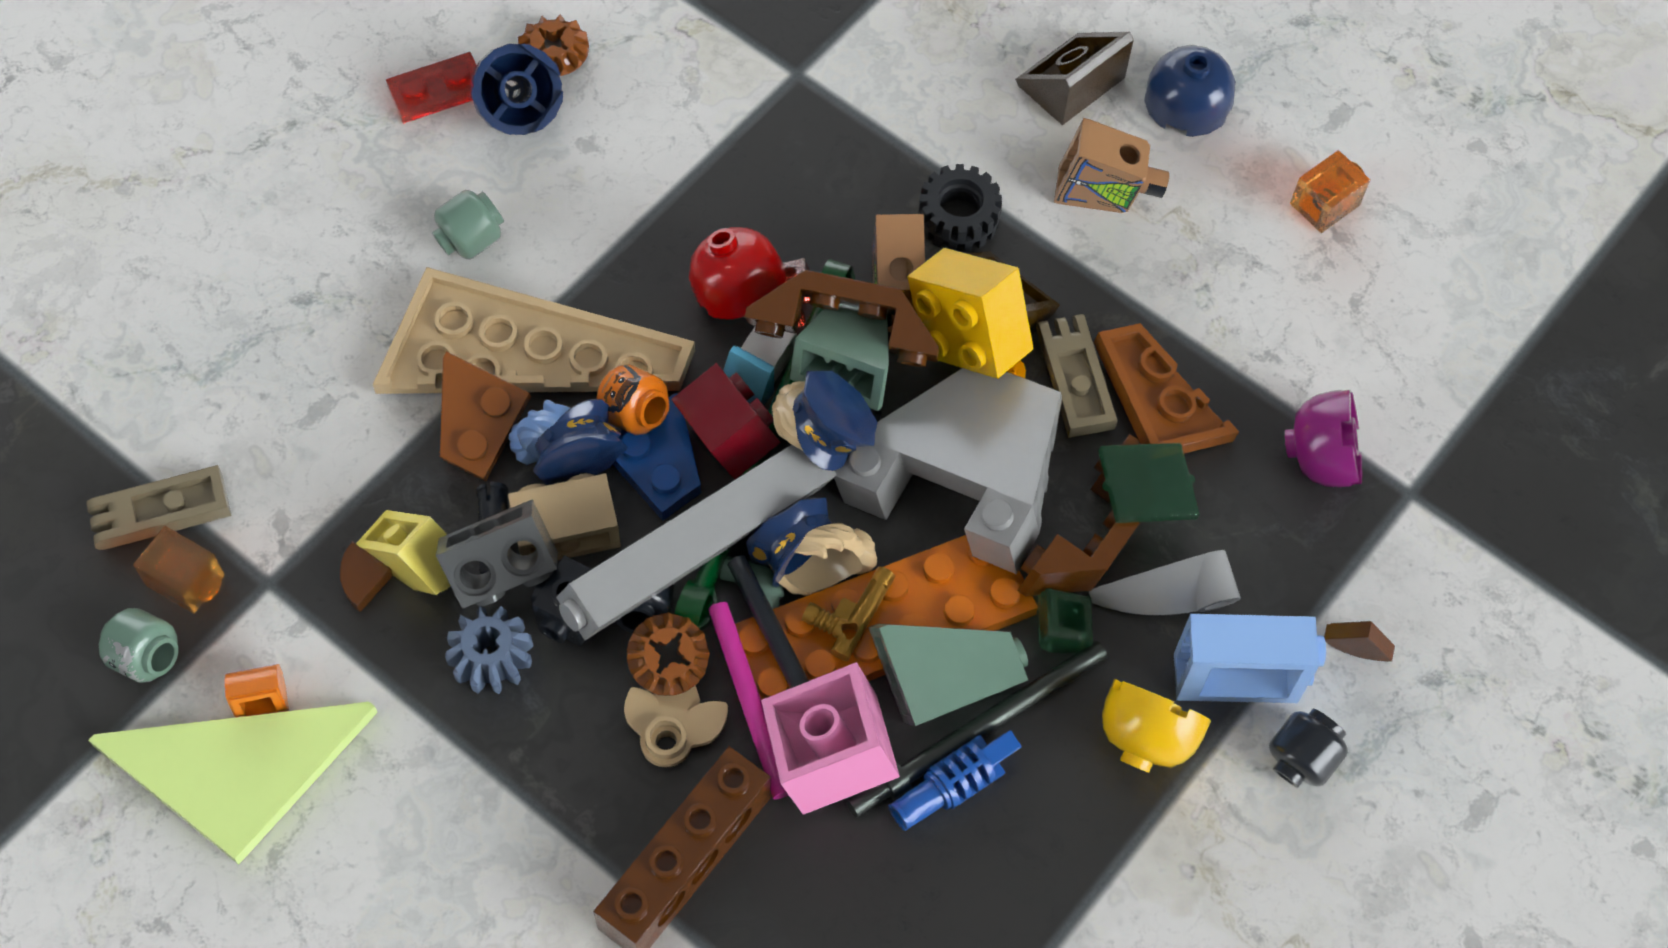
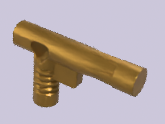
(851, 615)

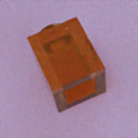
(1330, 191)
(180, 570)

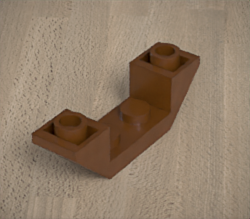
(782, 308)
(1069, 568)

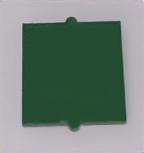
(1148, 482)

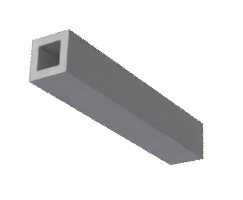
(688, 541)

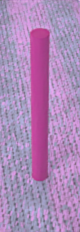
(746, 691)

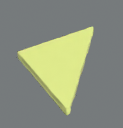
(237, 772)

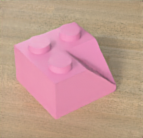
(829, 739)

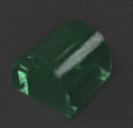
(1064, 621)

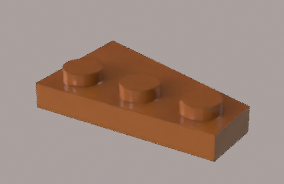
(1155, 394)

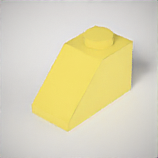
(408, 548)

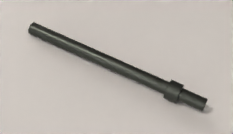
(981, 725)

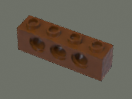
(683, 852)

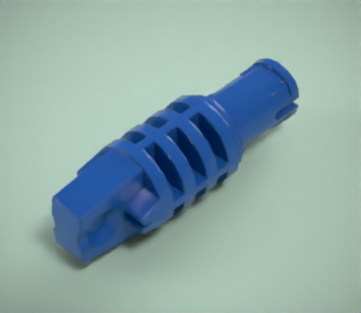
(954, 779)

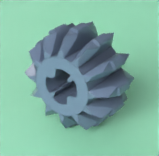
(485, 667)

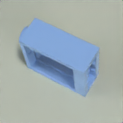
(1247, 658)

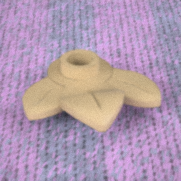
(676, 717)

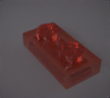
(432, 87)

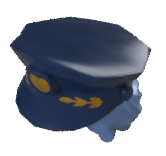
(567, 440)

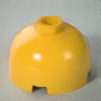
(1150, 727)

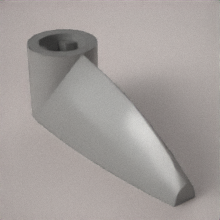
(1176, 588)

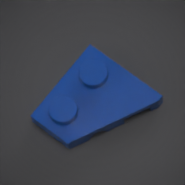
(661, 464)

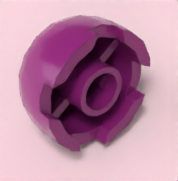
(1327, 439)

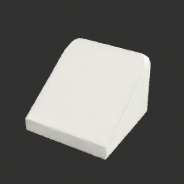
(771, 350)

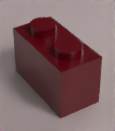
(726, 421)

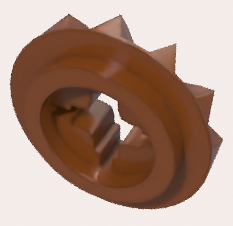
(573, 47)
(644, 660)

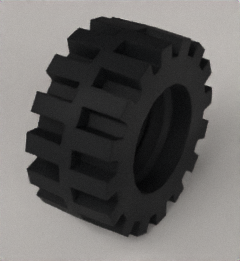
(966, 186)

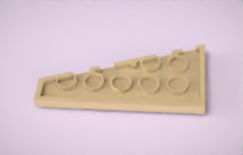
(519, 340)

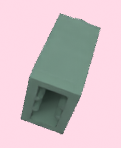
(848, 346)
(946, 667)

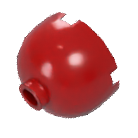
(734, 271)

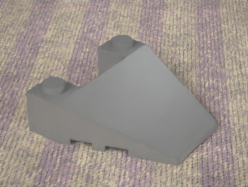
(976, 439)

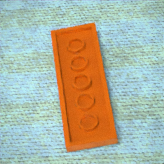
(929, 590)

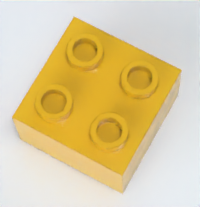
(972, 311)

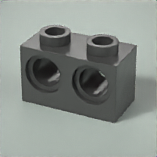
(490, 543)

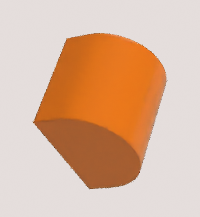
(256, 691)

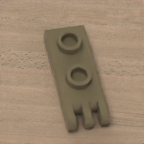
(1078, 376)
(147, 508)

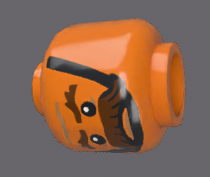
(635, 399)

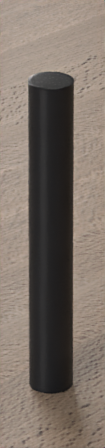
(767, 621)

